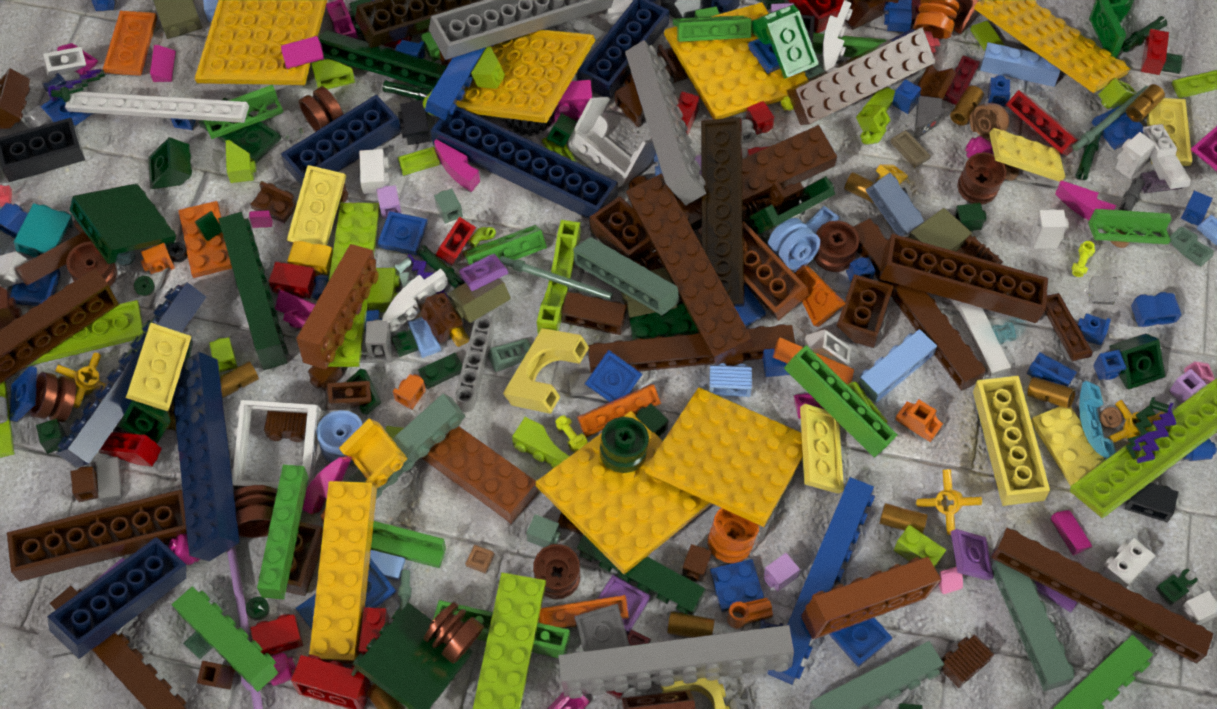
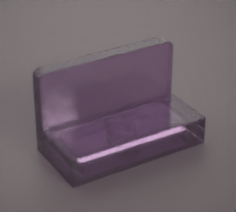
(1153, 183)

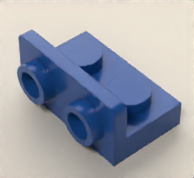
(1051, 370)

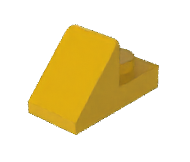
(884, 169)

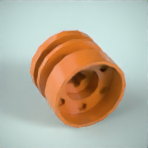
(937, 17)
(731, 536)

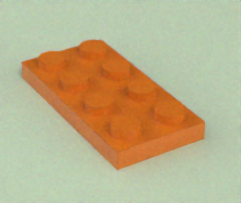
(130, 43)
(203, 255)

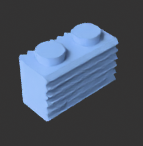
(730, 380)

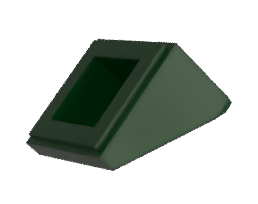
(208, 226)

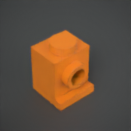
(156, 259)
(410, 391)

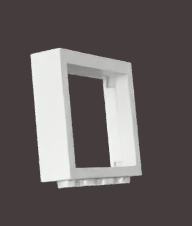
(241, 435)

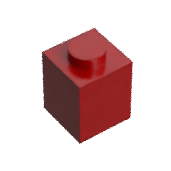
(761, 117)

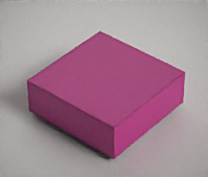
(260, 219)

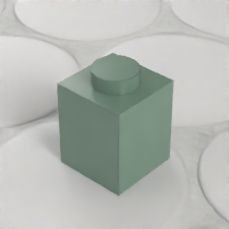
(448, 205)
(543, 532)

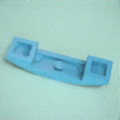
(1089, 402)

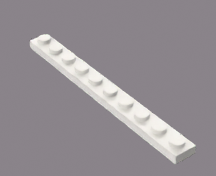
(158, 106)

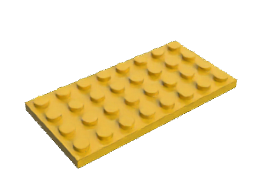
(1055, 41)

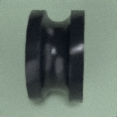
(173, 249)

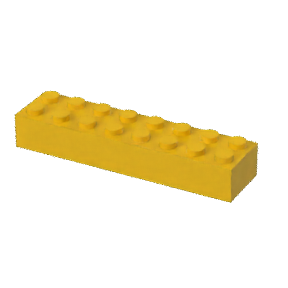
(343, 571)

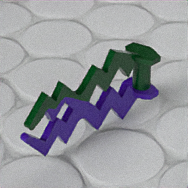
(64, 91)
(1166, 420)

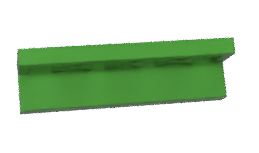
(713, 28)
(853, 45)
(257, 101)
(1128, 222)
(511, 246)
(396, 541)

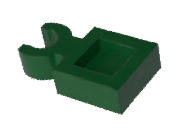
(1175, 588)

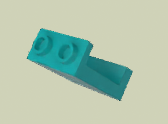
(42, 230)

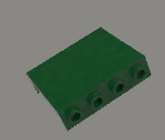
(811, 196)
(120, 220)
(407, 663)

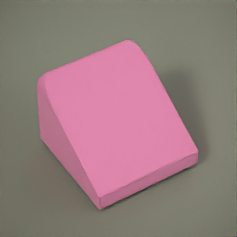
(1202, 370)
(950, 580)

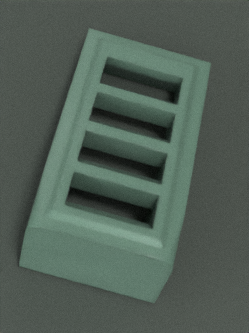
(500, 361)

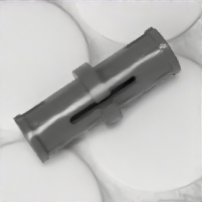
(1132, 195)

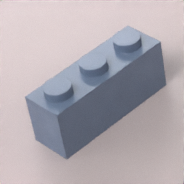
(895, 205)

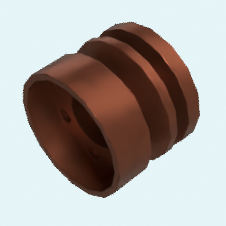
(981, 178)
(254, 510)
(564, 562)
(453, 632)

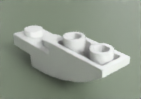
(832, 44)
(1165, 159)
(406, 303)

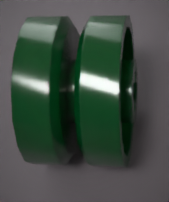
(623, 444)

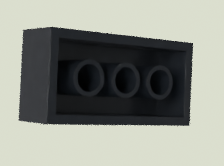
(40, 149)

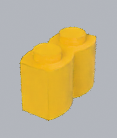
(311, 255)

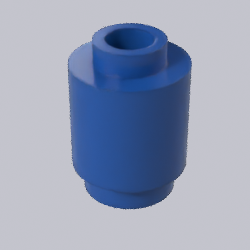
(1202, 452)

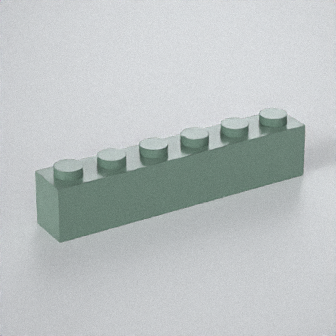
(626, 275)
(421, 435)
(1034, 627)
(884, 681)

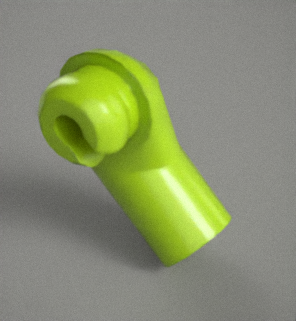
(867, 138)
(481, 234)

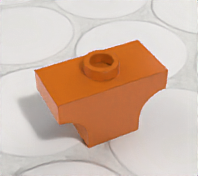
(920, 419)

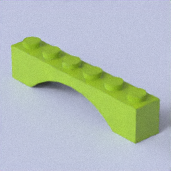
(563, 264)
(533, 439)

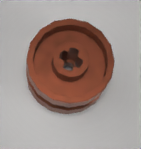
(320, 108)
(837, 246)
(85, 258)
(54, 397)

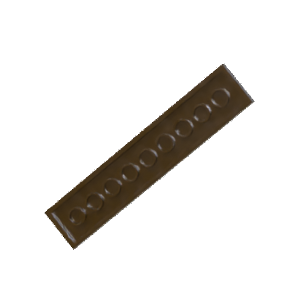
(723, 202)

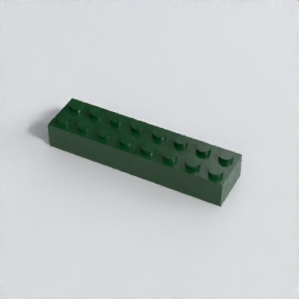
(254, 291)

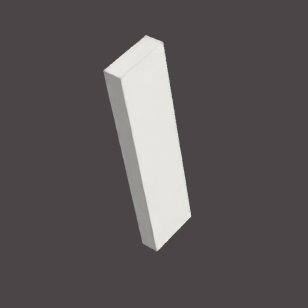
(984, 339)

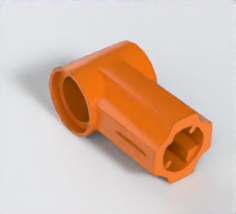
(751, 612)

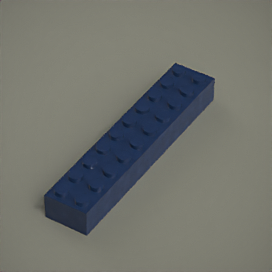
(526, 163)
(111, 401)
(204, 459)

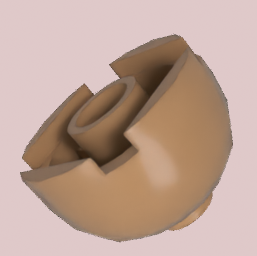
(987, 117)

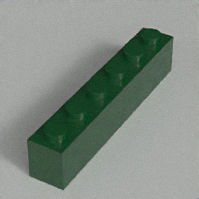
(651, 577)

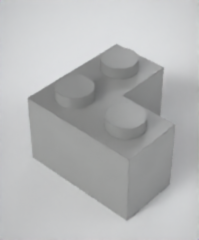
(377, 343)

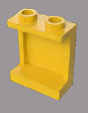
(374, 452)

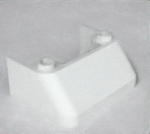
(600, 153)

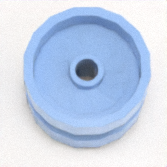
(794, 243)
(334, 431)

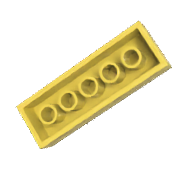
(1010, 441)

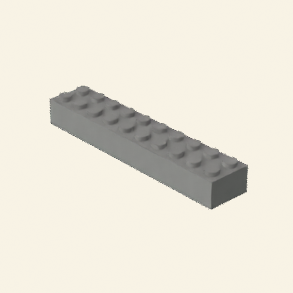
(501, 20)
(665, 123)
(676, 661)

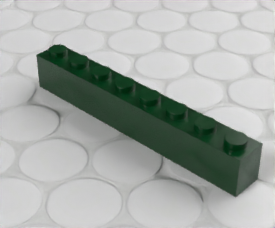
(381, 60)

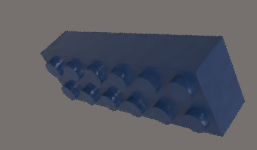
(608, 62)
(343, 139)
(117, 597)

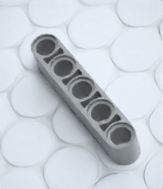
(474, 371)

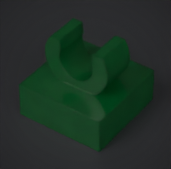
(404, 343)

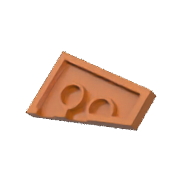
(822, 300)

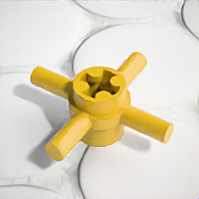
(86, 373)
(1129, 428)
(941, 501)

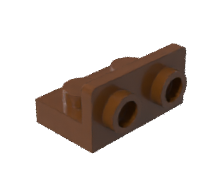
(673, 64)
(785, 198)
(276, 201)

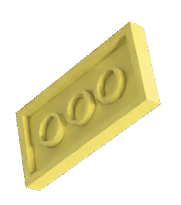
(1173, 116)
(1027, 154)
(316, 206)
(158, 367)
(1067, 443)
(821, 449)

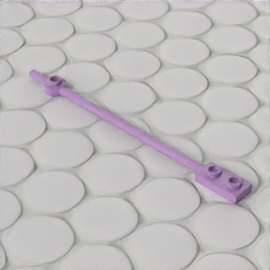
(242, 616)

